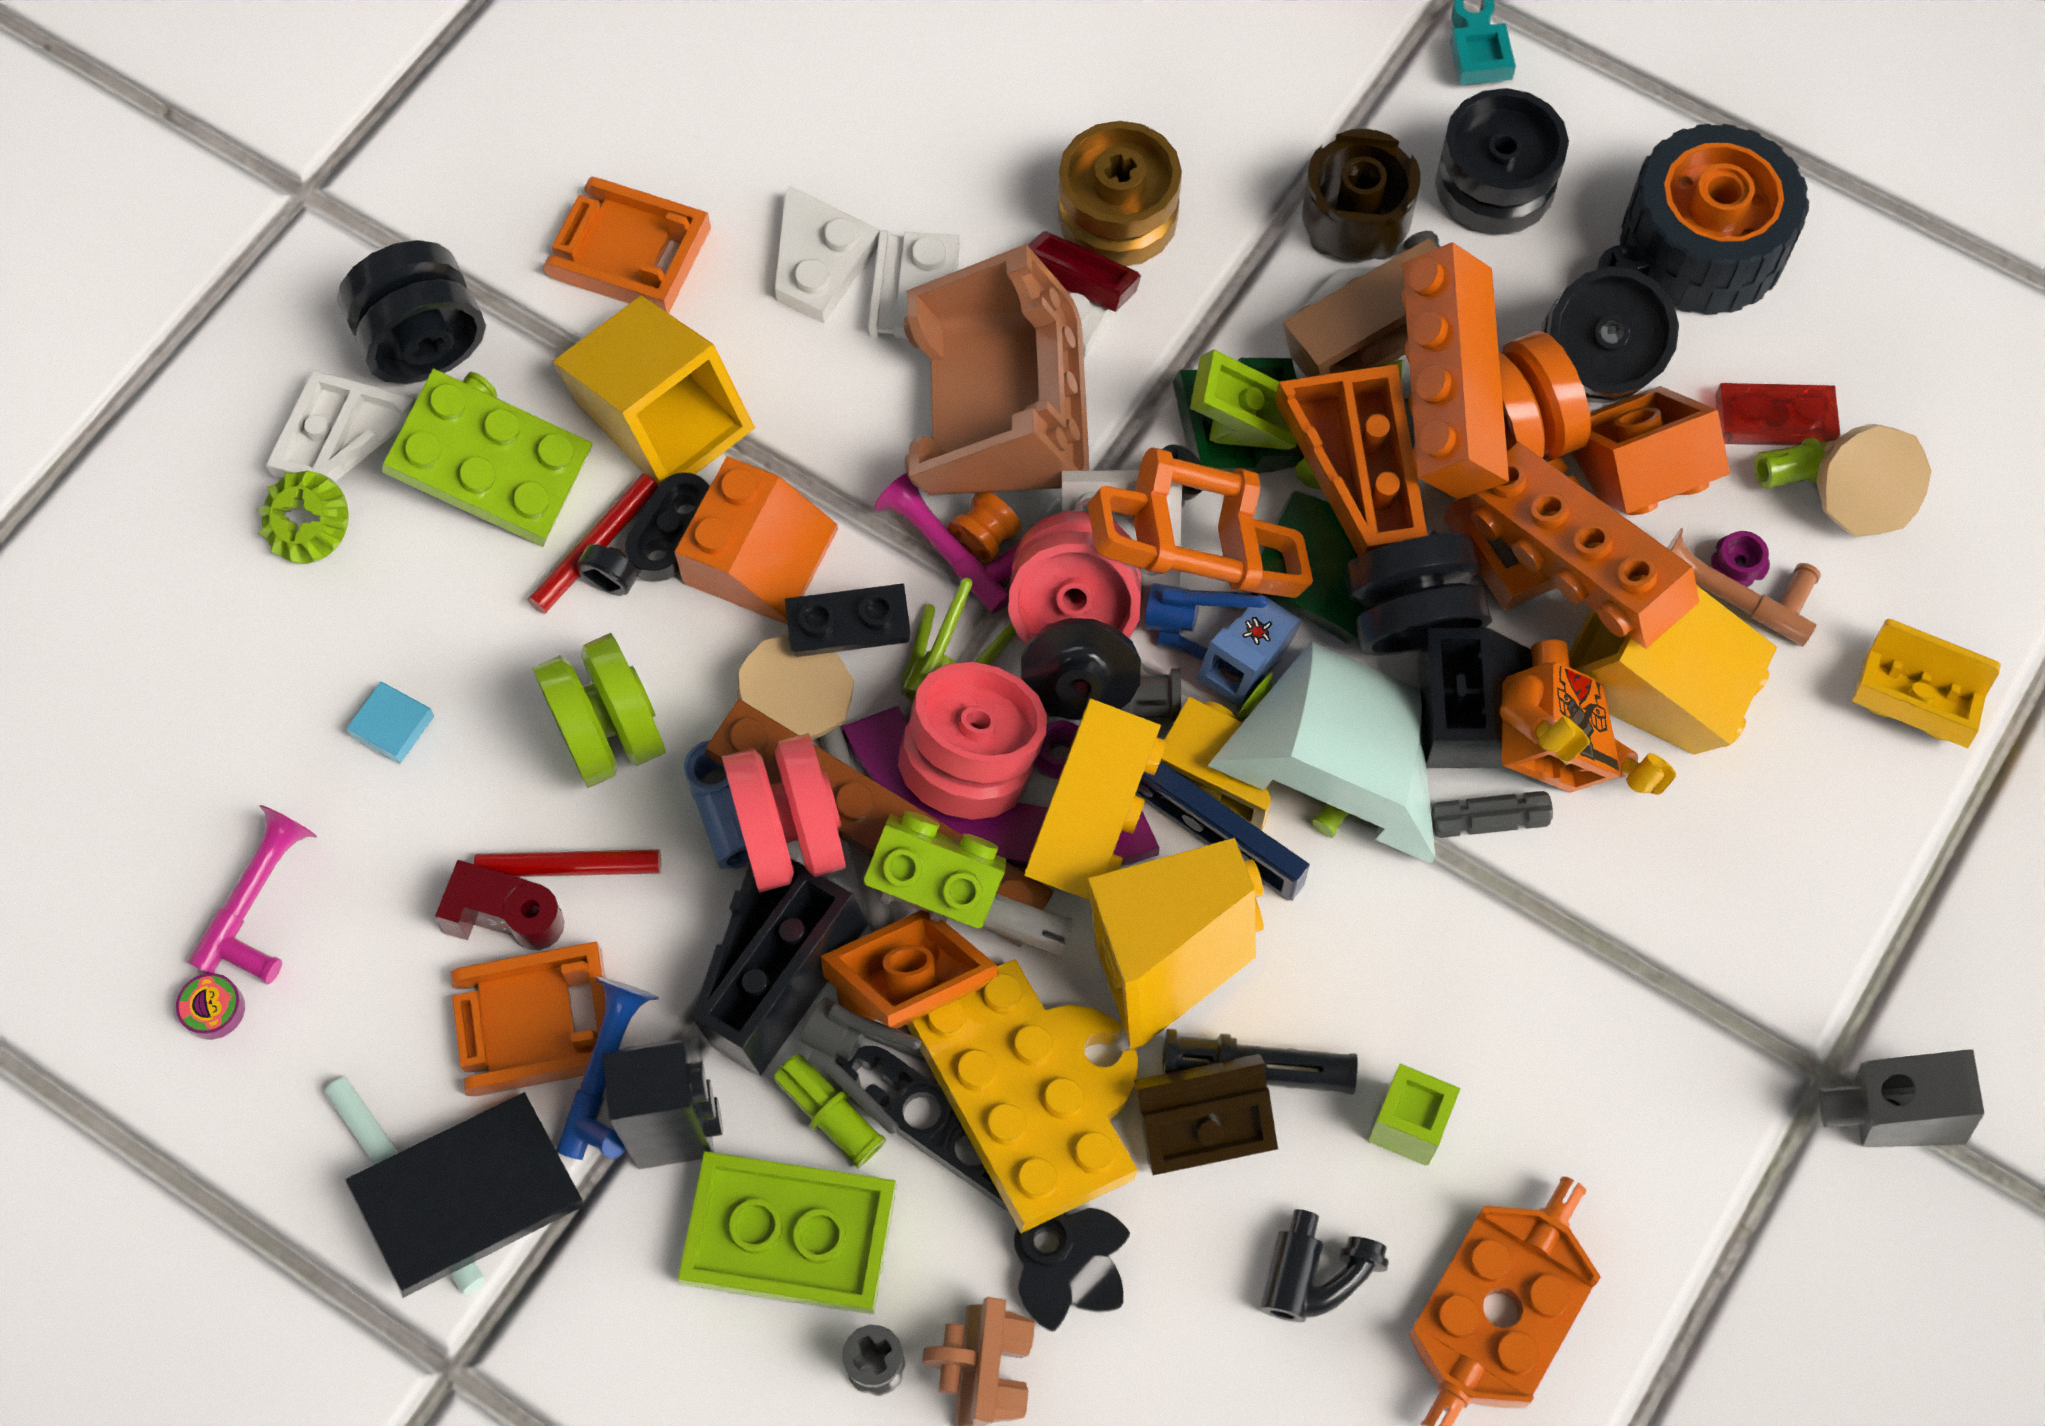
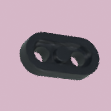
(663, 527)

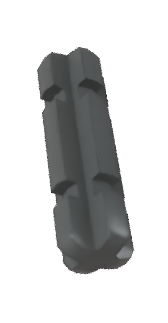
(1492, 814)

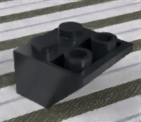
(1463, 694)

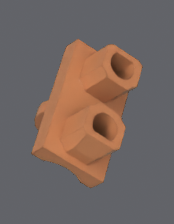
(972, 1363)

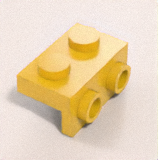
(1925, 682)

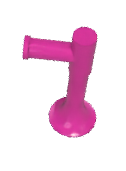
(907, 501)
(219, 938)

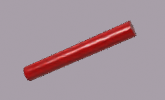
(601, 534)
(573, 862)

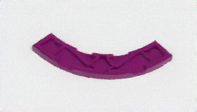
(876, 748)

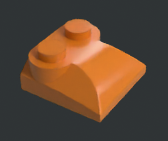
(906, 970)

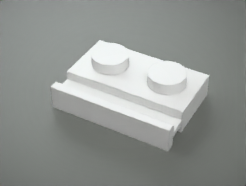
(903, 265)

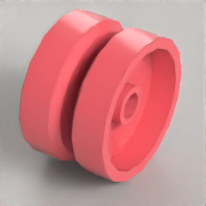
(1064, 577)
(972, 740)
(785, 812)

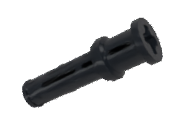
(1335, 1070)

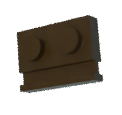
(1206, 1114)

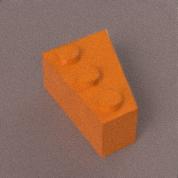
(1359, 451)

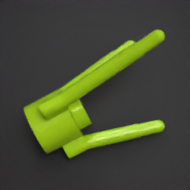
(923, 664)

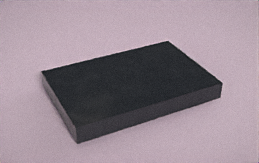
(463, 1194)

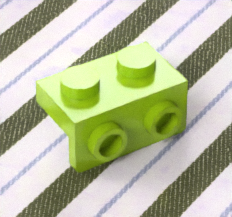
(935, 869)

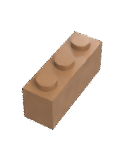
(1355, 325)

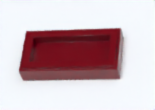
(1086, 271)

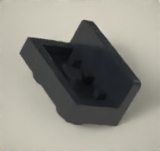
(848, 620)

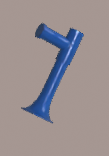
(582, 1123)

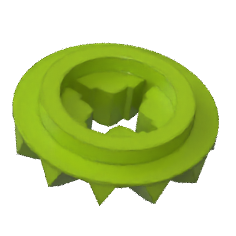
(314, 539)

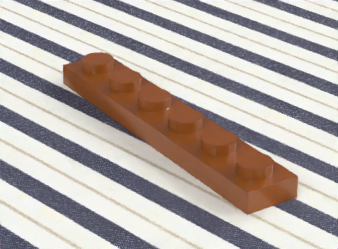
(859, 800)

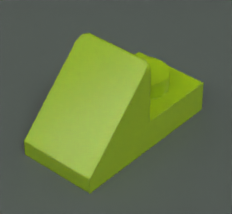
(1239, 403)

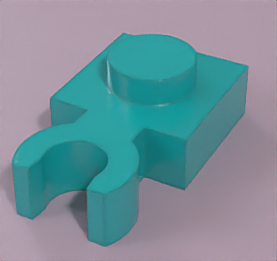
(1480, 49)

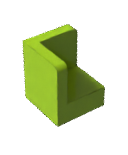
(1414, 1114)

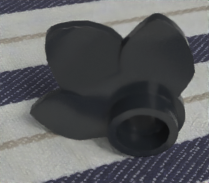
(1076, 1271)

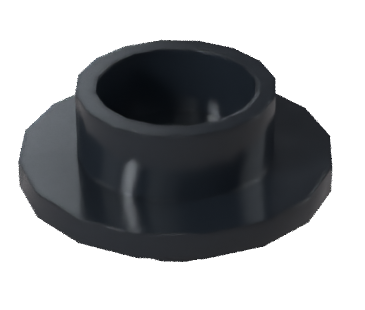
(1080, 662)

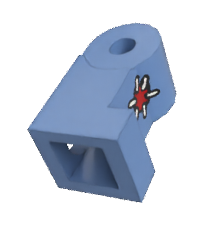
(1251, 646)

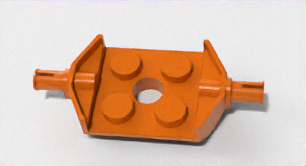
(1534, 1263)

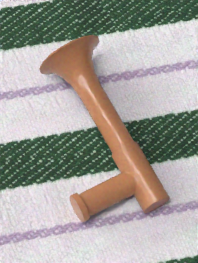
(1780, 617)

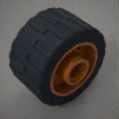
(1716, 216)

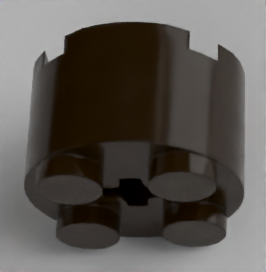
(1360, 195)

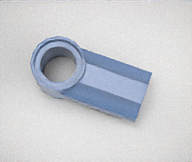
(716, 810)

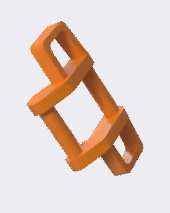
(1237, 529)

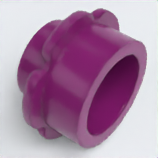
(1744, 546)

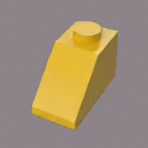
(1195, 741)

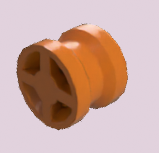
(985, 526)

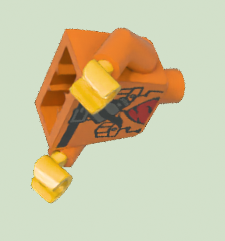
(1562, 729)

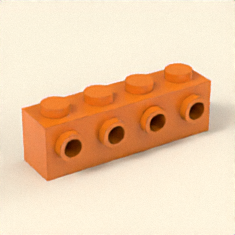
(1454, 372)
(1586, 548)

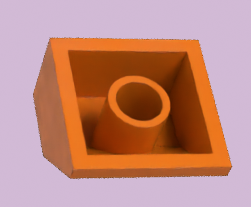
(1652, 450)
(754, 540)

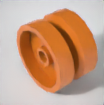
(1542, 397)

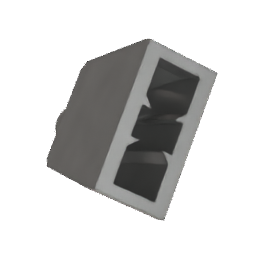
(1933, 1094)

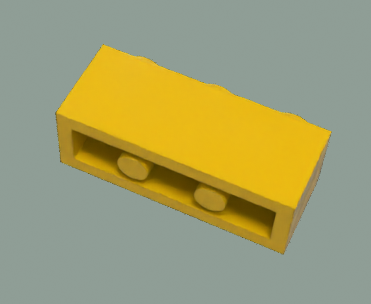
(1095, 798)

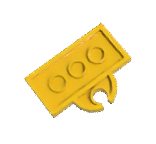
(1032, 1094)

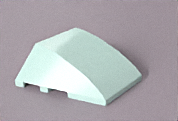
(1342, 740)

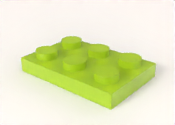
(487, 457)
(788, 1232)

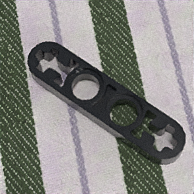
(936, 1141)

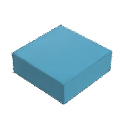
(390, 722)

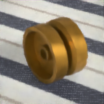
(1119, 191)

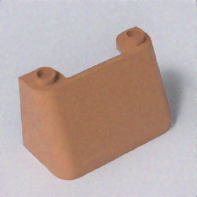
(1001, 378)

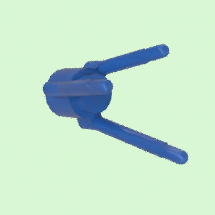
(1177, 608)

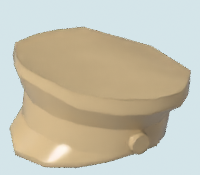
(1873, 479)
(798, 692)

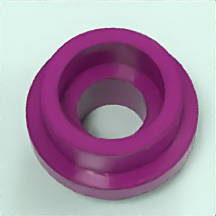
(1057, 733)

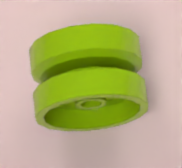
(604, 708)

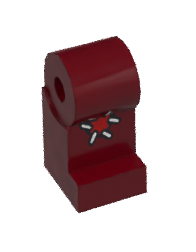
(499, 904)

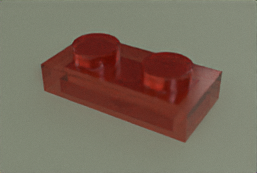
(1777, 413)

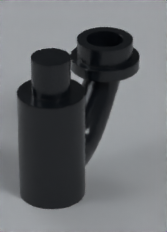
(1294, 1266)

